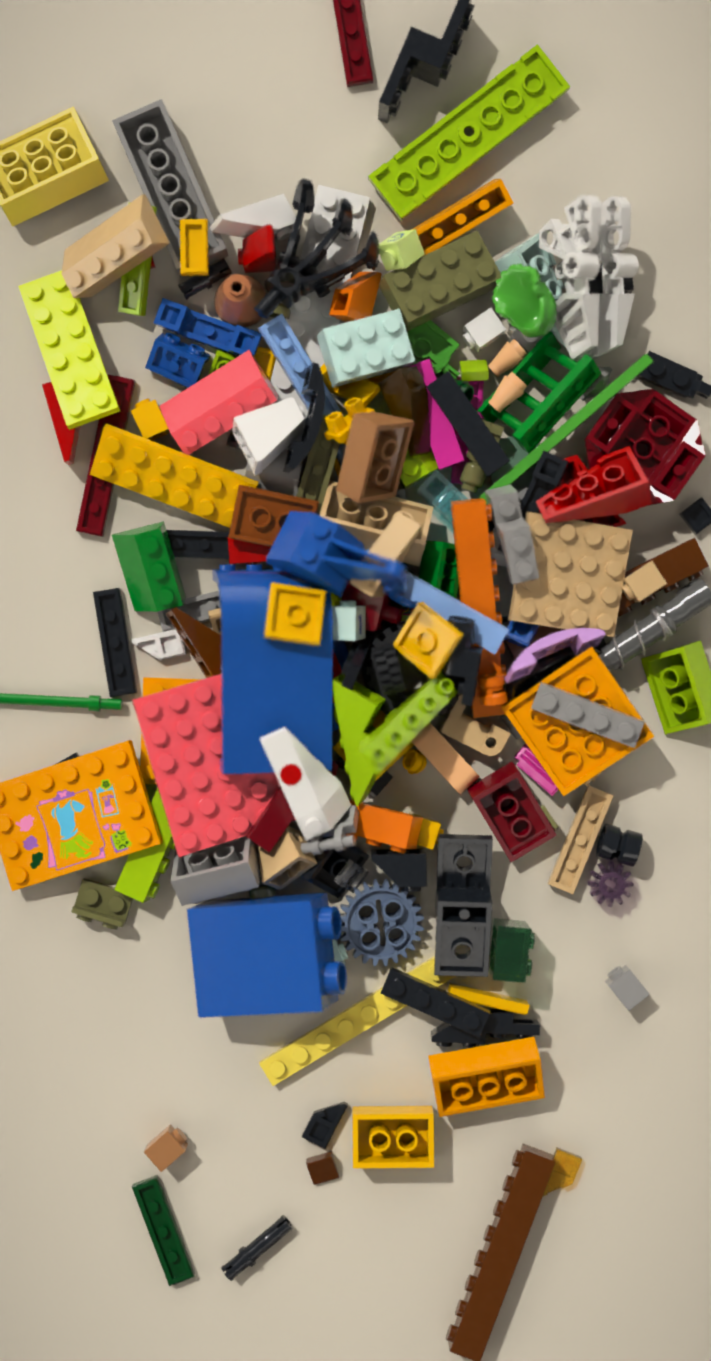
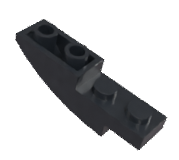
(497, 1025)

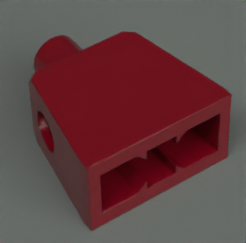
(377, 608)

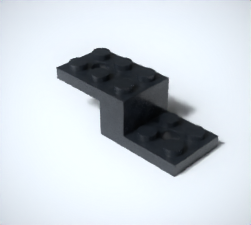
(425, 59)
(463, 905)

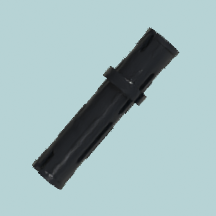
(248, 1254)

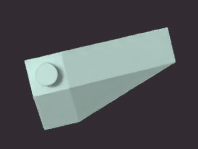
(531, 255)

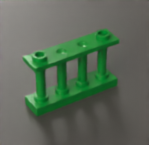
(556, 404)

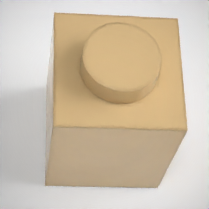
(642, 582)

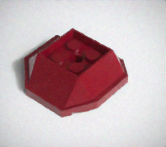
(663, 427)

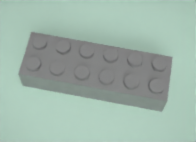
(166, 175)

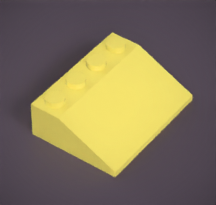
(47, 167)

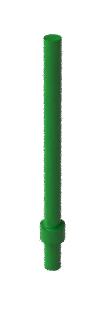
(93, 703)

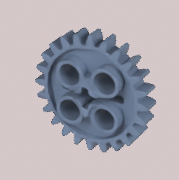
(404, 919)

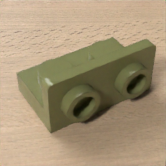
(102, 904)

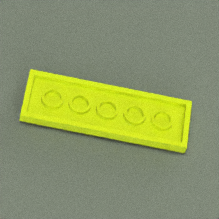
(69, 351)

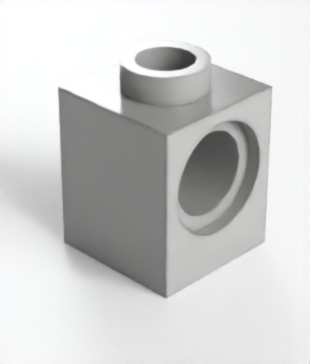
(626, 986)

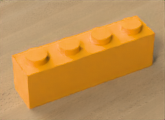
(463, 215)

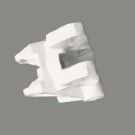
(584, 320)

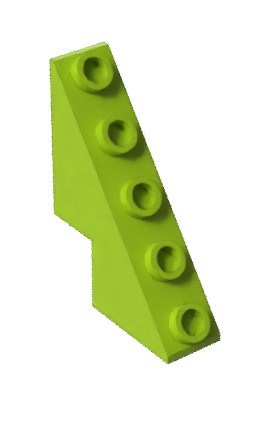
(356, 713)
(405, 722)

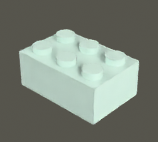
(365, 348)

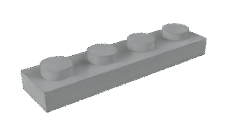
(587, 714)

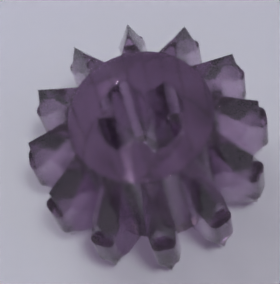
(601, 888)

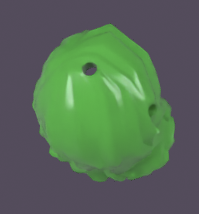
(525, 301)

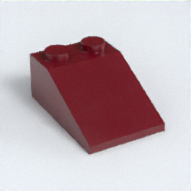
(511, 811)

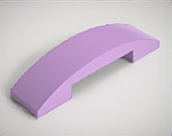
(578, 639)

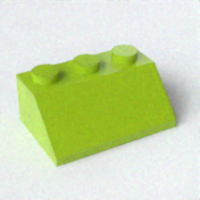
(680, 686)

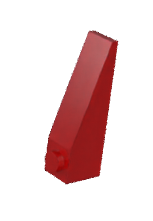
(607, 489)

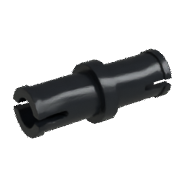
(198, 283)

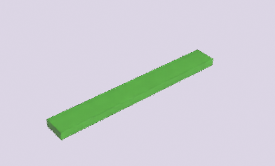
(573, 423)

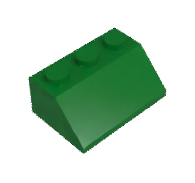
(149, 568)

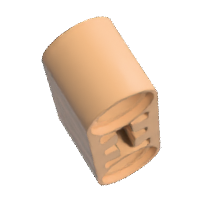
(445, 758)

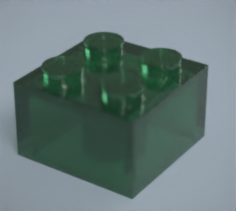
(510, 950)

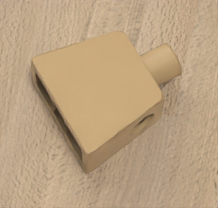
(285, 860)

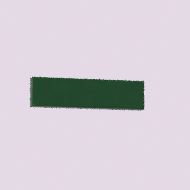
(163, 1230)

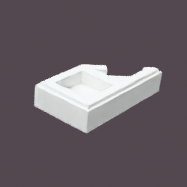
(162, 645)

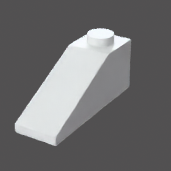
(253, 217)

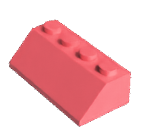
(213, 402)

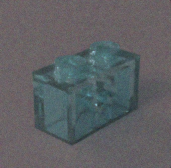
(439, 493)

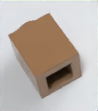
(166, 1147)

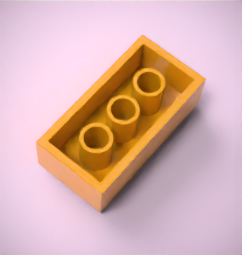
(487, 1076)

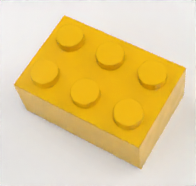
(393, 1137)

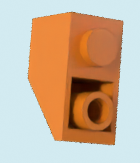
(355, 297)

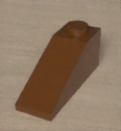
(200, 641)

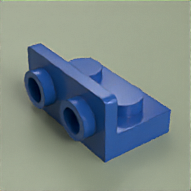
(177, 359)

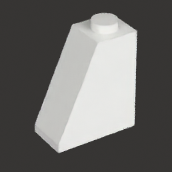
(268, 432)

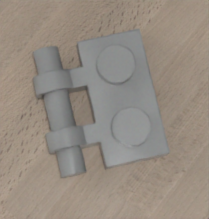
(340, 842)

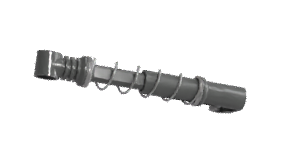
(661, 622)

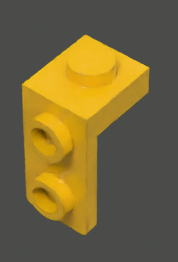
(361, 389)

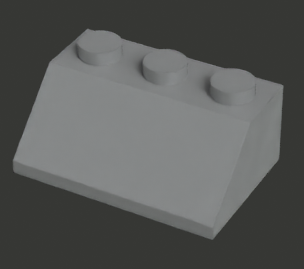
(216, 871)

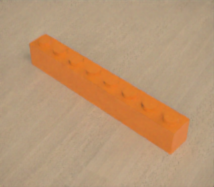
(476, 581)

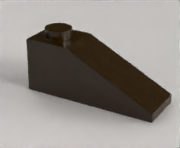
(408, 399)

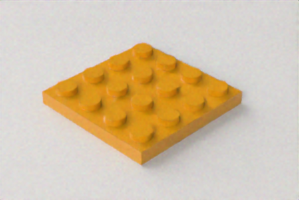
(565, 750)

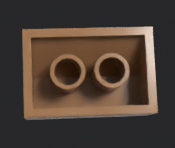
(374, 456)

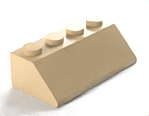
(113, 249)
(370, 519)

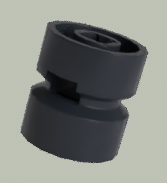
(619, 845)

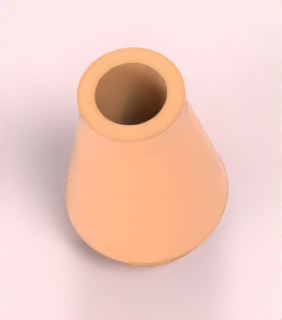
(507, 358)
(507, 392)

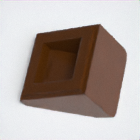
(322, 1168)

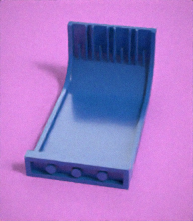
(269, 680)

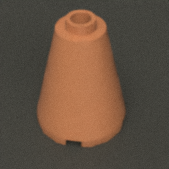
(237, 299)

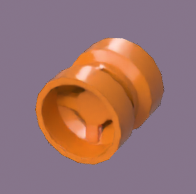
(492, 689)

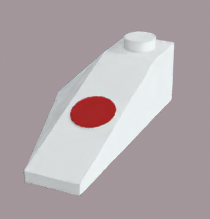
(309, 787)

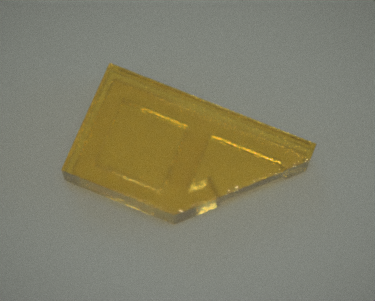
(563, 1171)

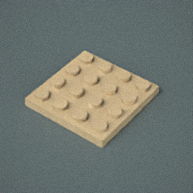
(578, 575)

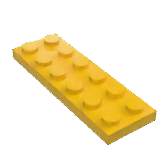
(167, 475)

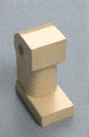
(472, 731)

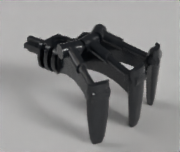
(303, 272)

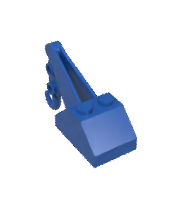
(331, 556)

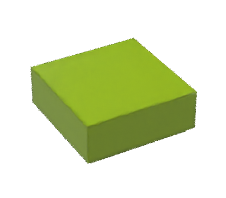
(474, 370)

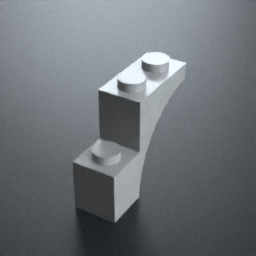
(513, 533)

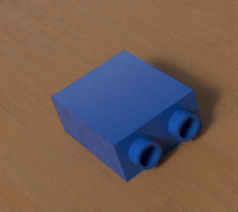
(265, 955)

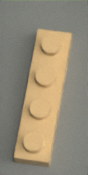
(580, 839)

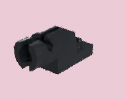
(465, 659)

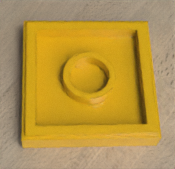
(295, 614)
(427, 640)

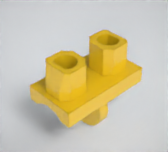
(340, 426)

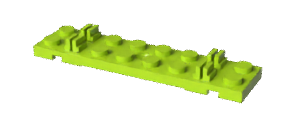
(447, 152)

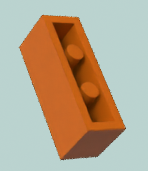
(387, 826)

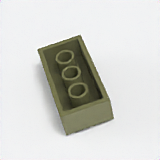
(441, 281)

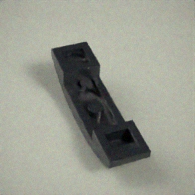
(313, 387)
(545, 478)

